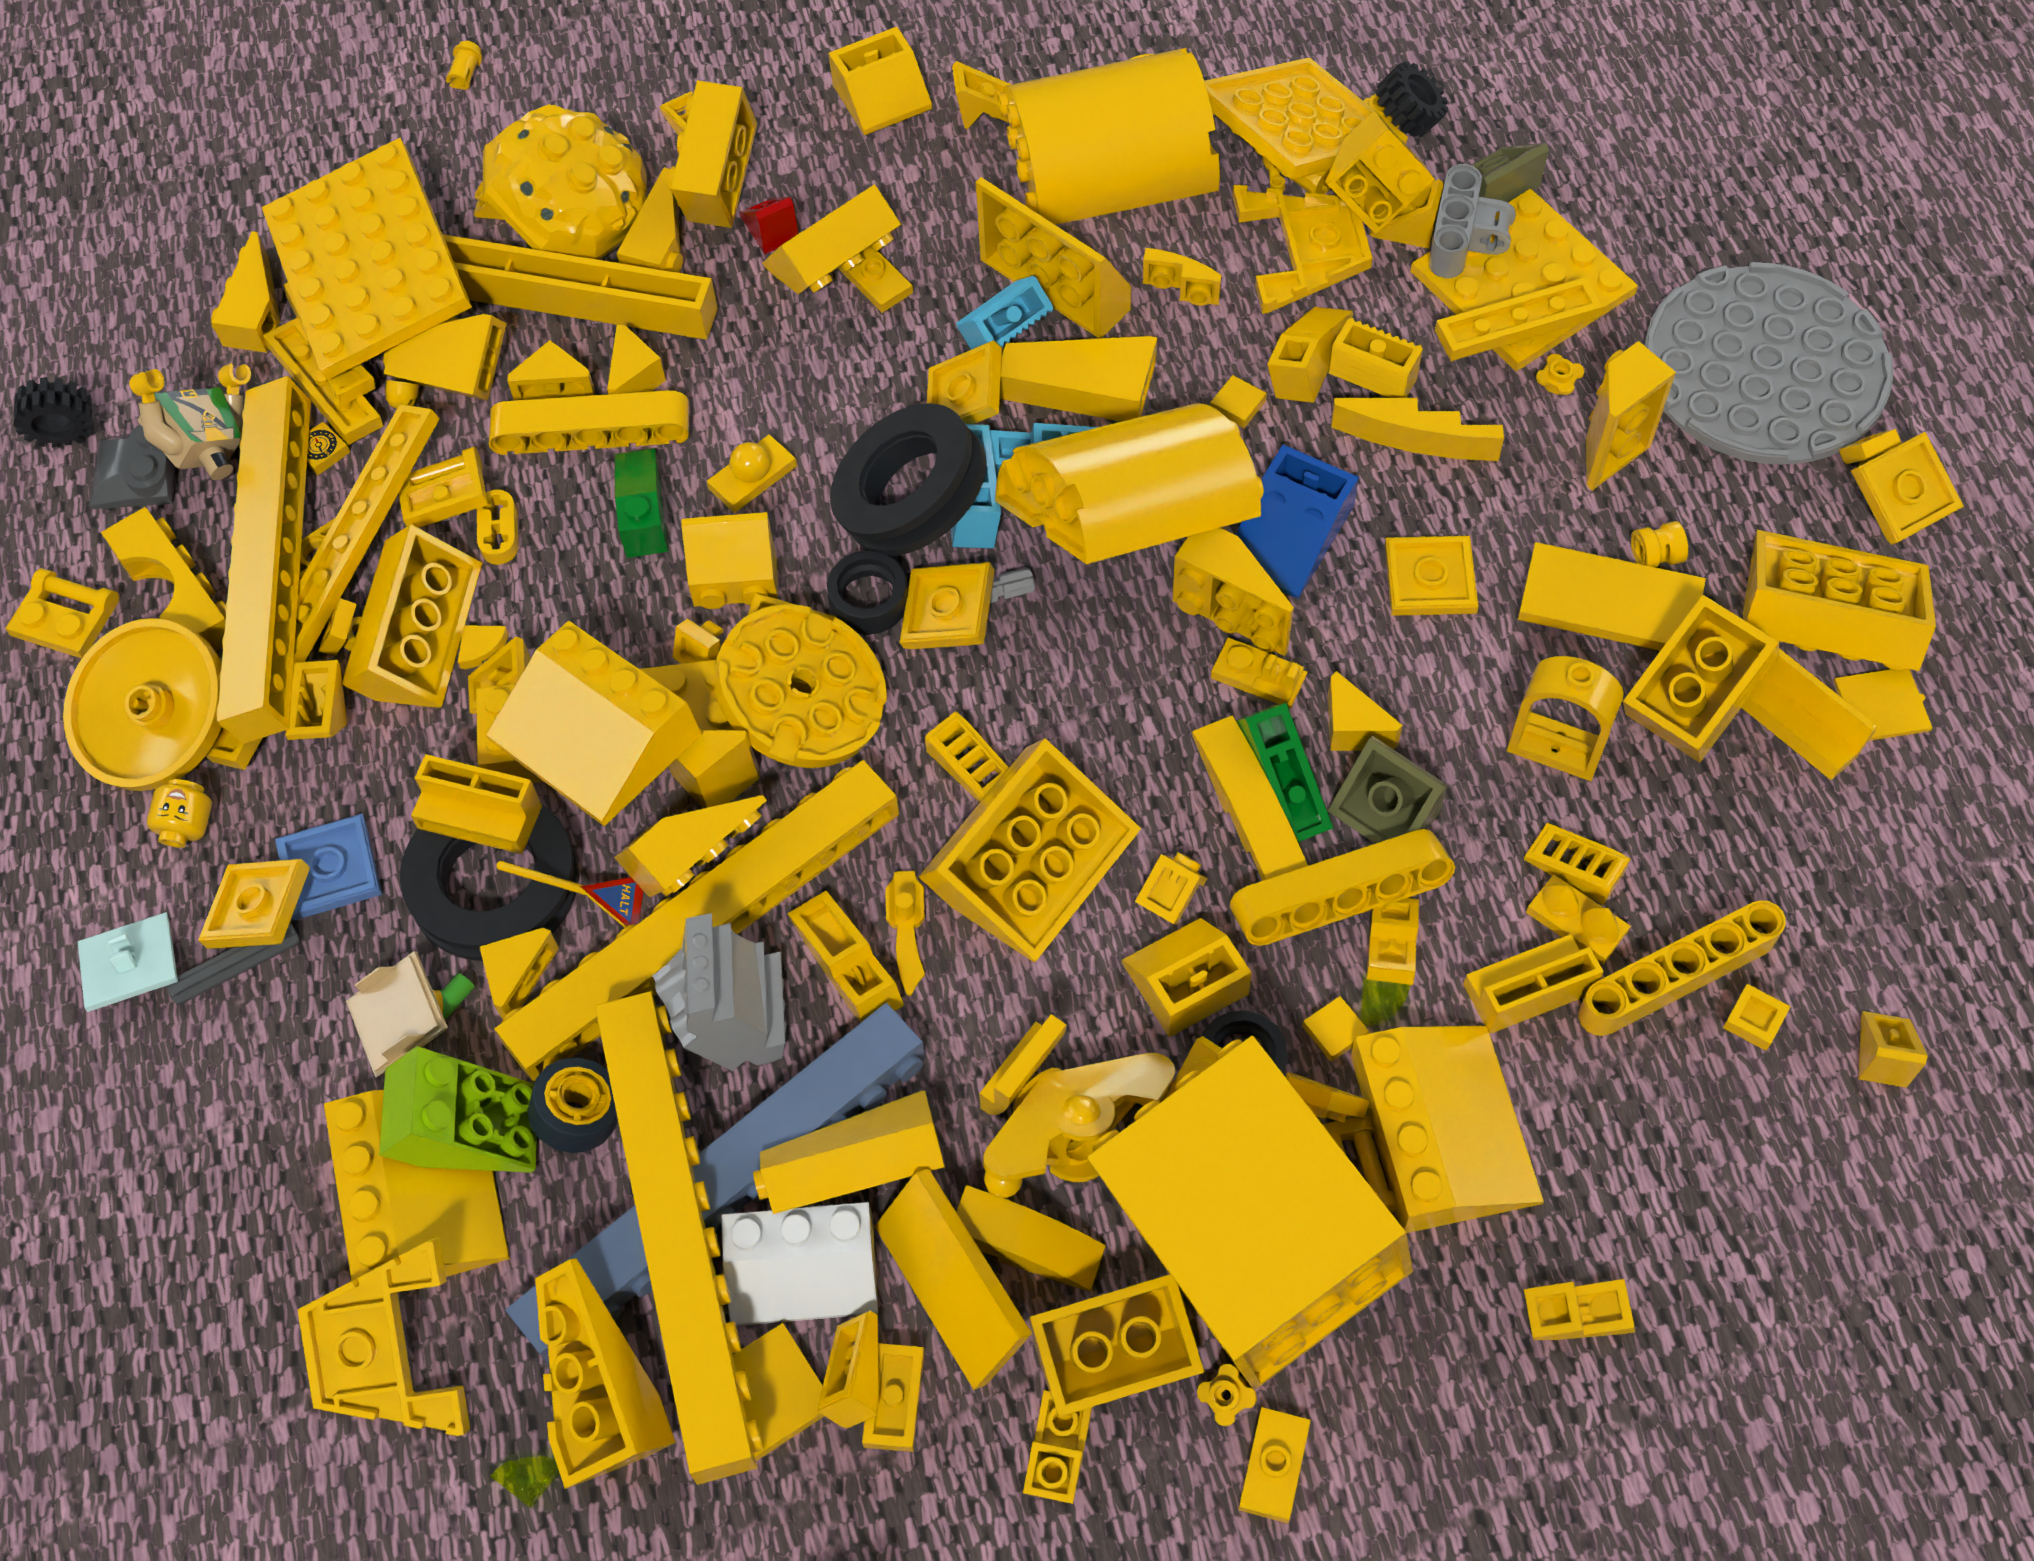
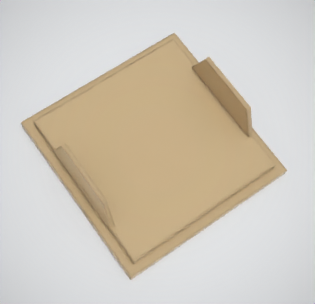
(395, 1012)

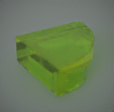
(1381, 1001)
(527, 1477)

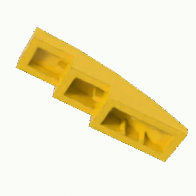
(1401, 426)
(1248, 798)

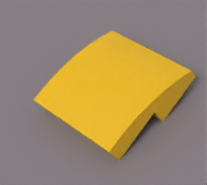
(1021, 1065)

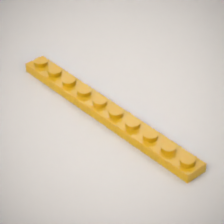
(345, 546)

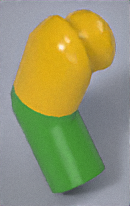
(453, 994)

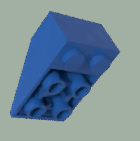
(1299, 517)

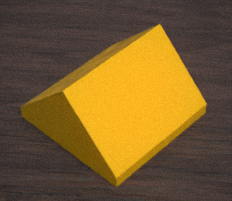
(717, 767)

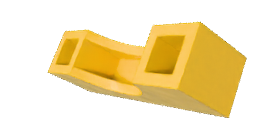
(147, 552)

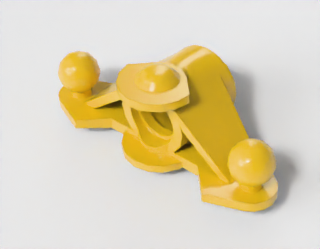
(1065, 1114)

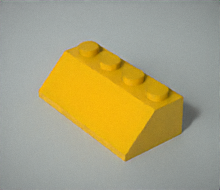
(412, 620)

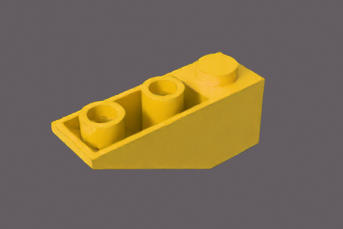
(248, 301)
(1304, 354)

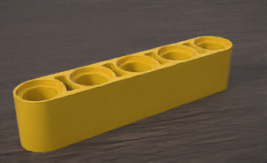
(589, 421)
(1341, 887)
(1692, 951)

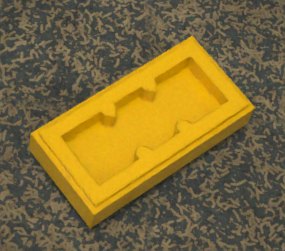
(879, 280)
(1274, 1465)

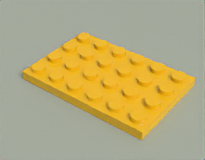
(365, 258)

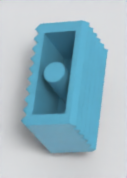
(1006, 314)

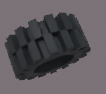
(1412, 99)
(53, 412)

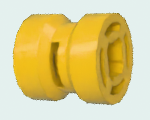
(1660, 545)

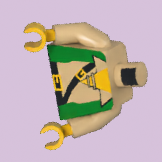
(193, 424)

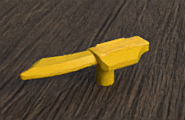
(904, 913)

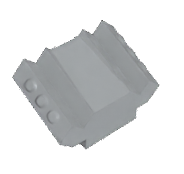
(724, 996)

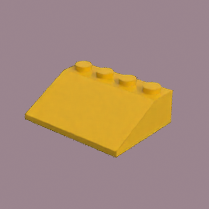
(1071, 273)
(1840, 600)
(592, 723)
(1031, 850)
(1444, 1124)
(399, 1205)

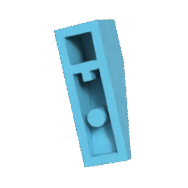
(981, 522)

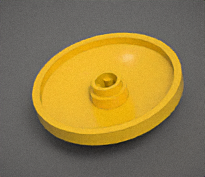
(143, 704)

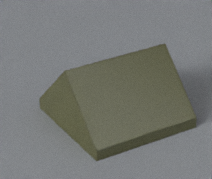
(1511, 171)
(1387, 794)

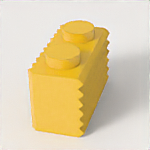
(1375, 360)

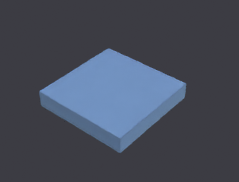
(339, 865)

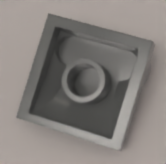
(131, 473)

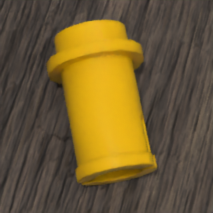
(466, 58)

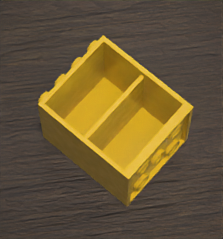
(1253, 1210)

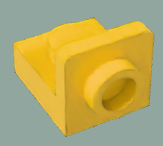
(1171, 886)

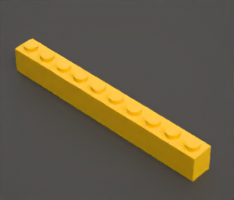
(265, 562)
(735, 892)
(676, 1242)

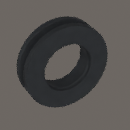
(934, 505)
(463, 931)

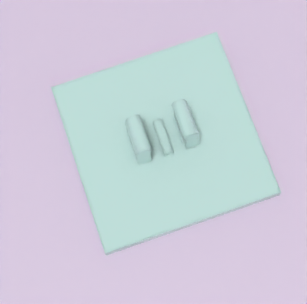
(127, 962)

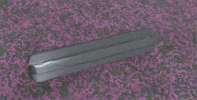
(225, 967)

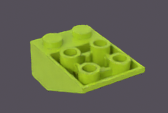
(455, 1115)

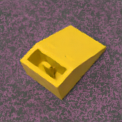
(1229, 586)
(668, 849)

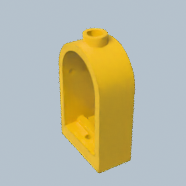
(1578, 683)

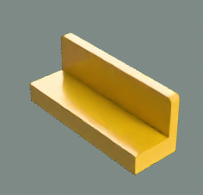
(1809, 717)

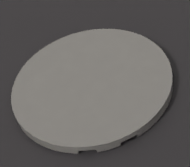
(1770, 363)

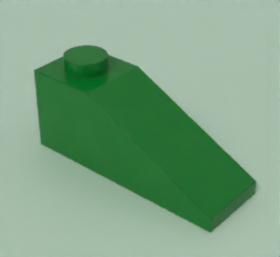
(639, 503)
(1285, 764)

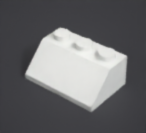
(800, 1264)

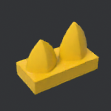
(1573, 913)

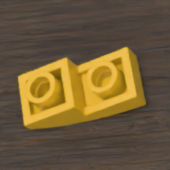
(1196, 281)
(1056, 1452)

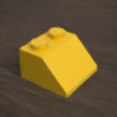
(729, 559)

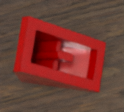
(771, 222)

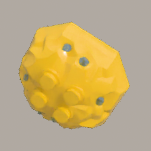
(565, 181)

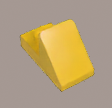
(976, 93)

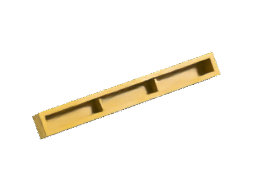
(584, 287)

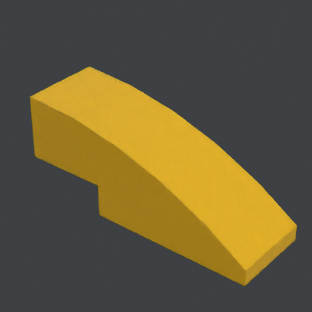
(845, 956)
(1030, 1239)

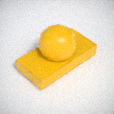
(750, 472)

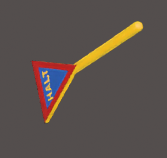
(617, 897)

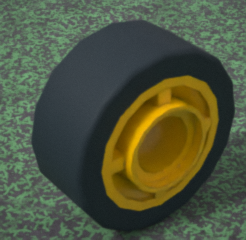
(566, 1126)

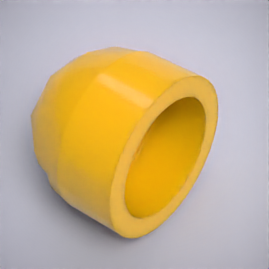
(401, 393)

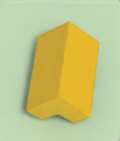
(475, 804)
(1532, 982)

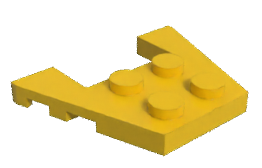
(1322, 240)
(360, 1351)

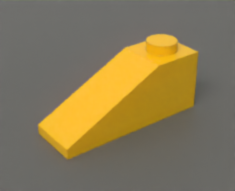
(655, 231)

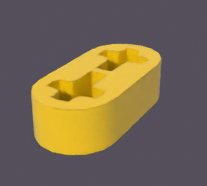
(506, 526)

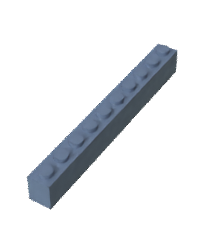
(827, 1091)

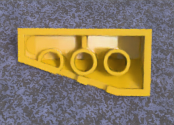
(600, 1392)

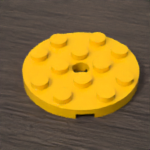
(790, 725)

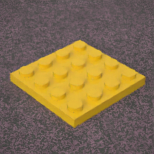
(1290, 114)
(1541, 255)

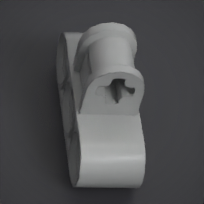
(1467, 222)

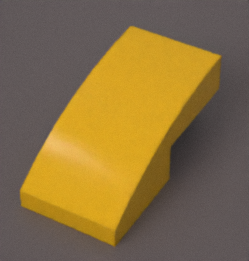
(1393, 942)
(1579, 1311)

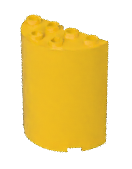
(1112, 136)
(1133, 482)

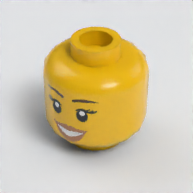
(179, 812)

